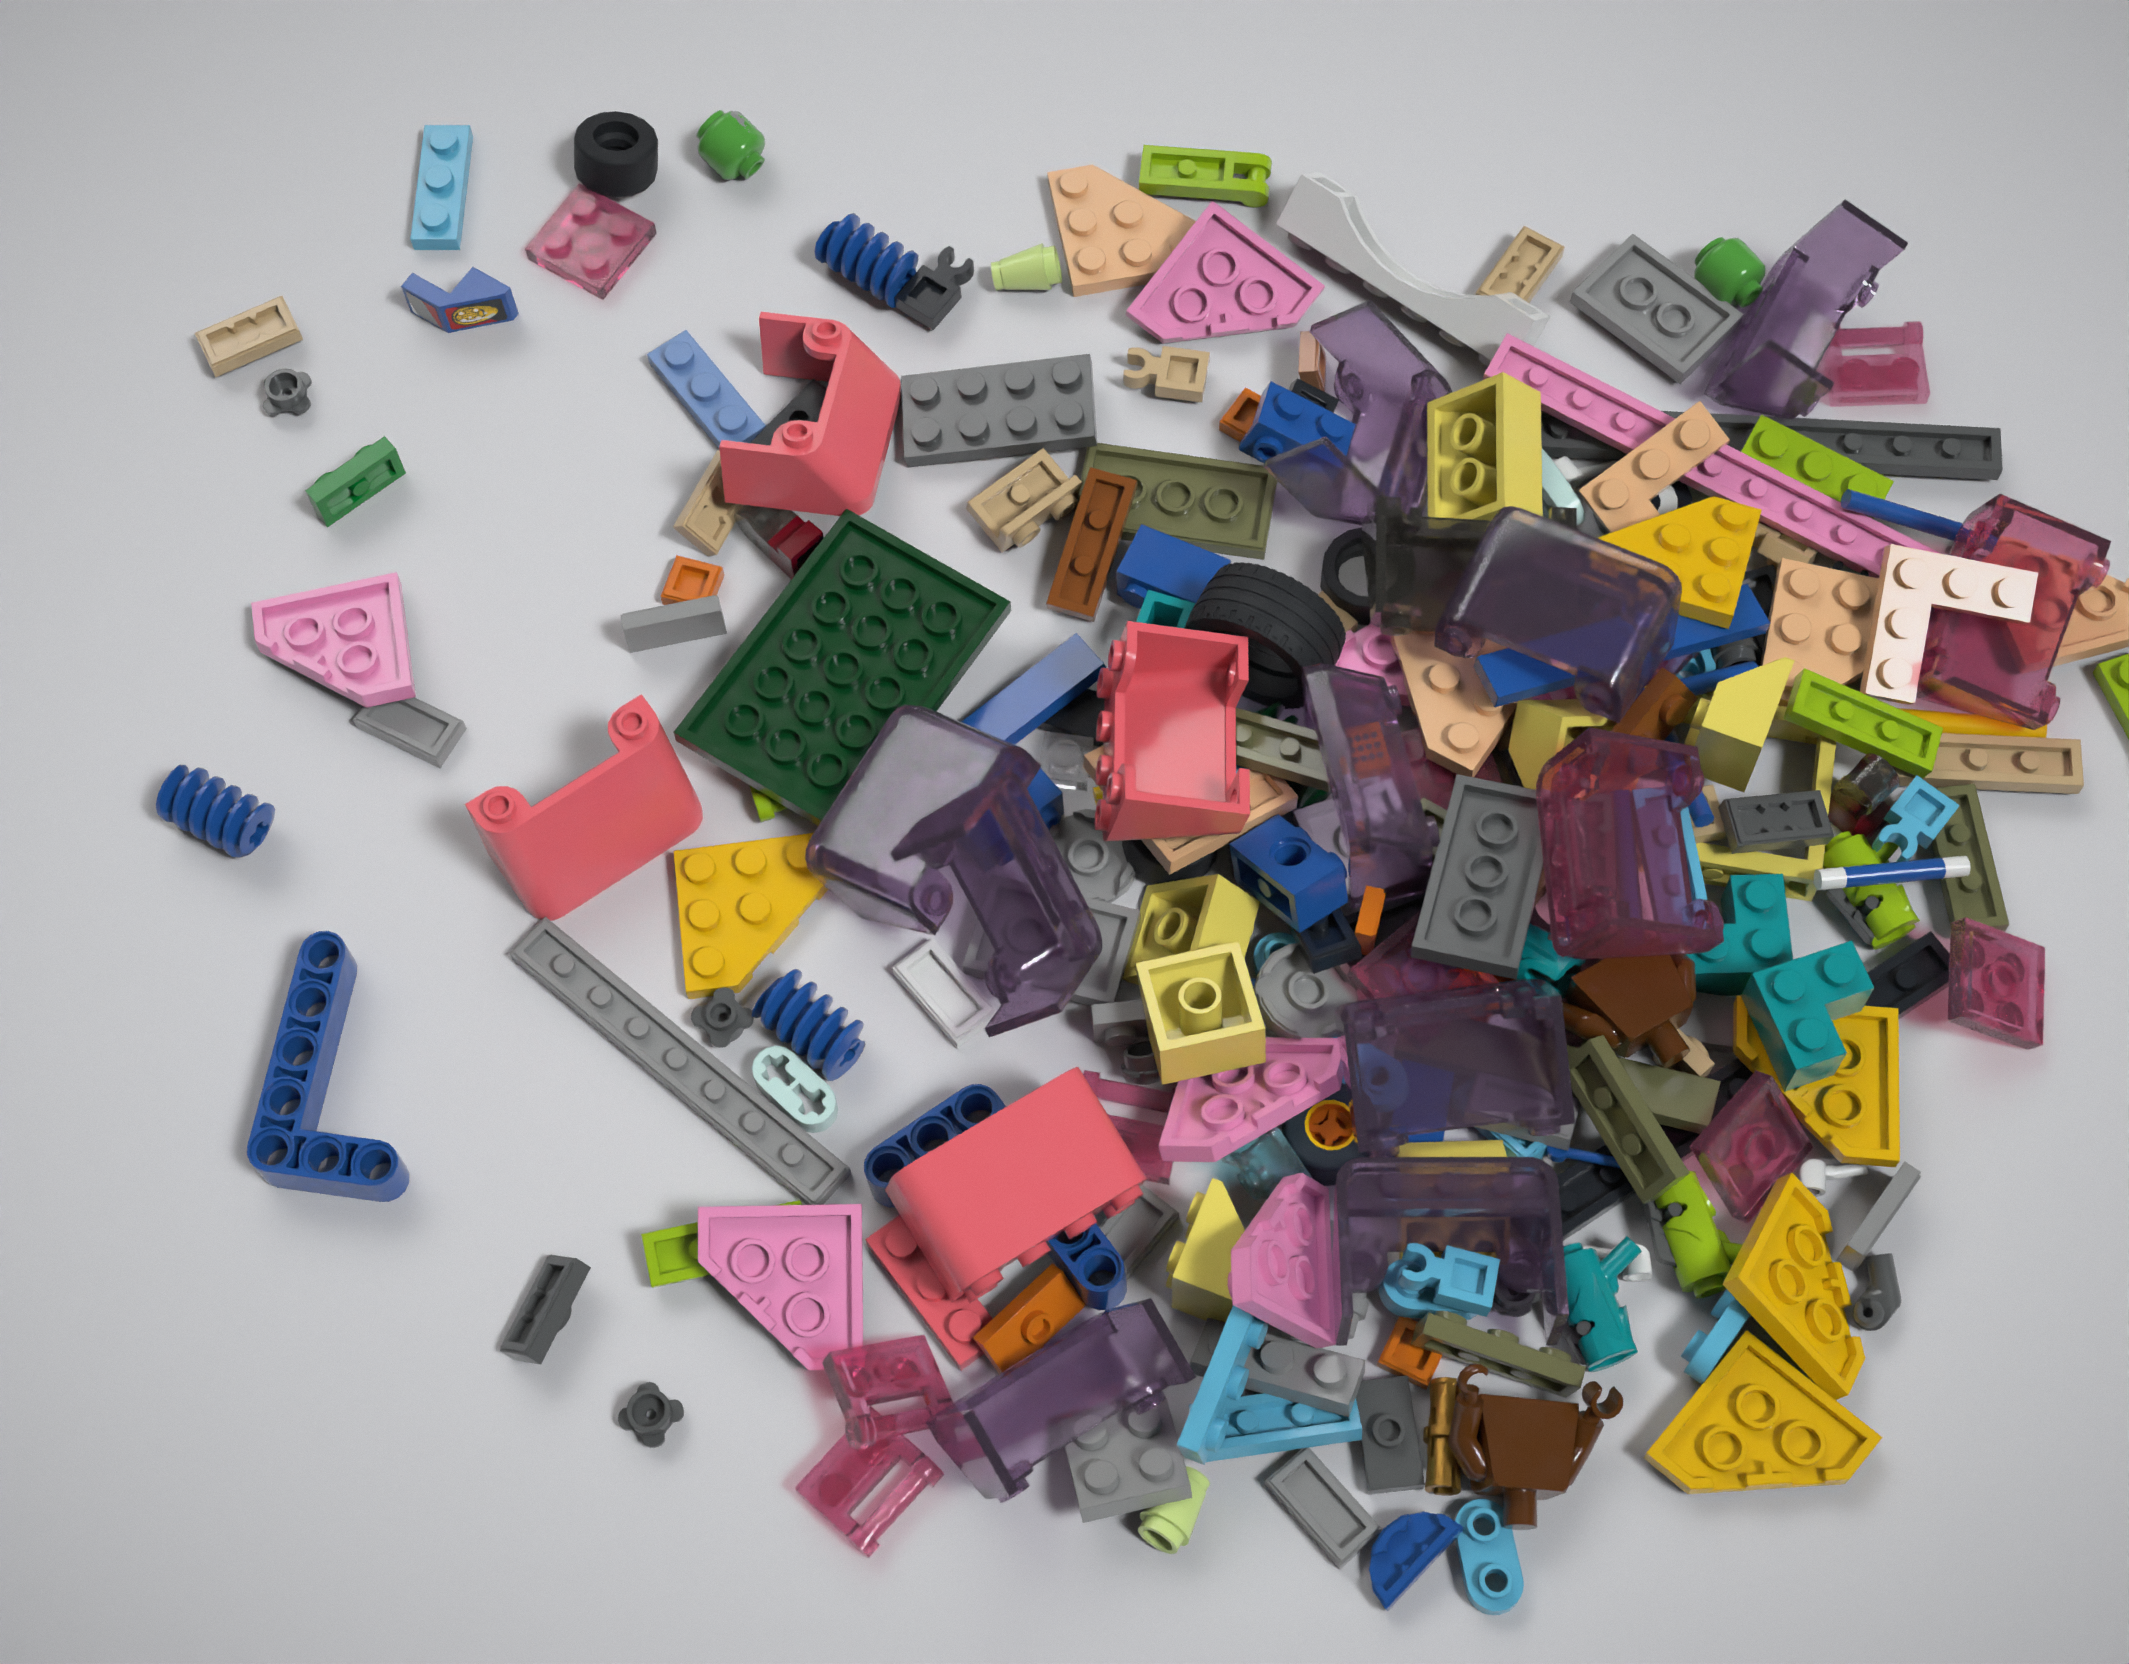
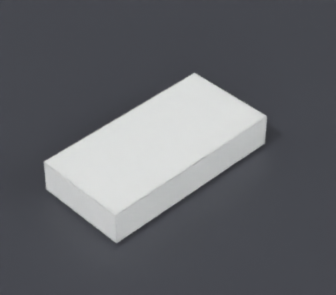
(944, 992)

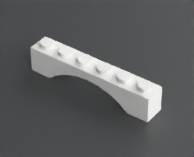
(1333, 222)

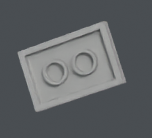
(1656, 308)
(1104, 979)

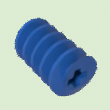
(866, 257)
(214, 811)
(810, 1025)

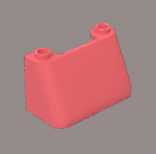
(595, 824)

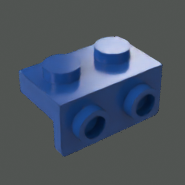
(1290, 421)

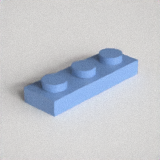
(705, 390)

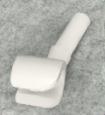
(1577, 476)
(1815, 1173)
(1637, 1270)

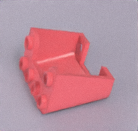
(1171, 734)

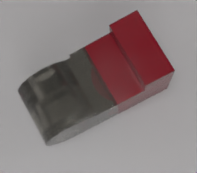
(779, 535)
(1859, 797)

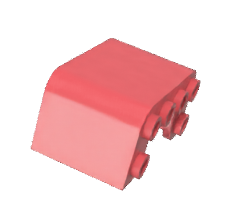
(1016, 1185)

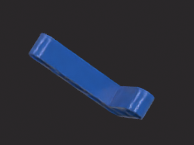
(310, 1083)
(947, 1121)

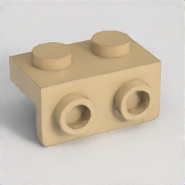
(1025, 500)

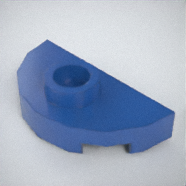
(1407, 1551)

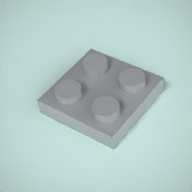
(1128, 1464)

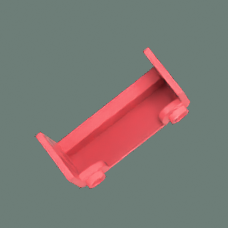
(828, 461)

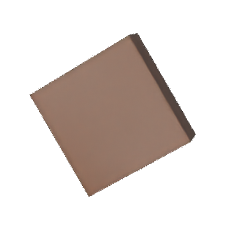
(1312, 361)

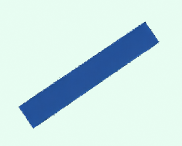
(1515, 676)

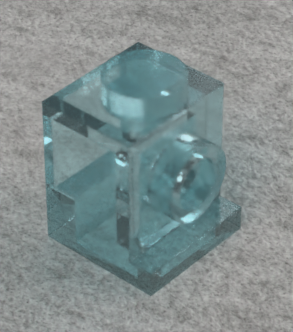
(1265, 1163)

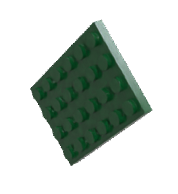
(834, 658)

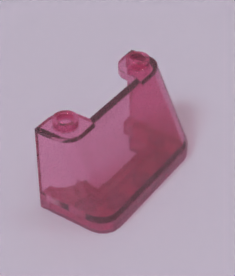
(2001, 665)
(1619, 848)

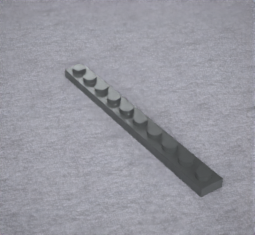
(1876, 445)

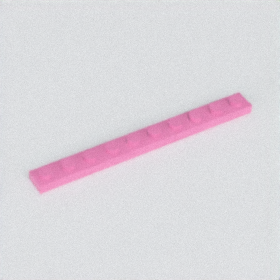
(1727, 474)

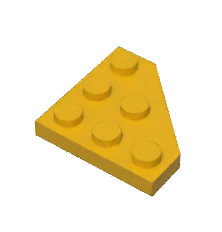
(1704, 547)
(739, 907)
(1857, 1106)
(1796, 1289)
(1760, 1429)

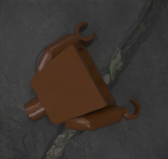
(1634, 1004)
(1524, 1444)

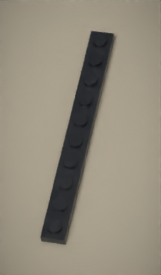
(1899, 982)

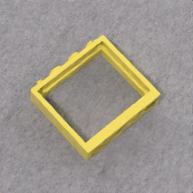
(1798, 874)

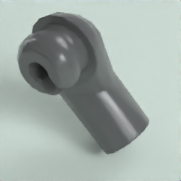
(1881, 1297)

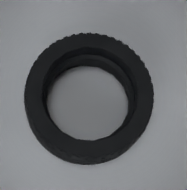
(1283, 624)

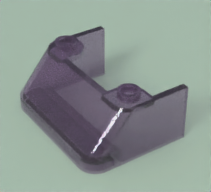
(1795, 317)
(1388, 392)
(1370, 780)
(1019, 894)
(1455, 1202)
(1058, 1395)

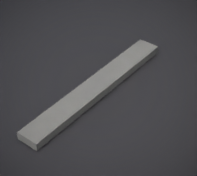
(681, 1064)

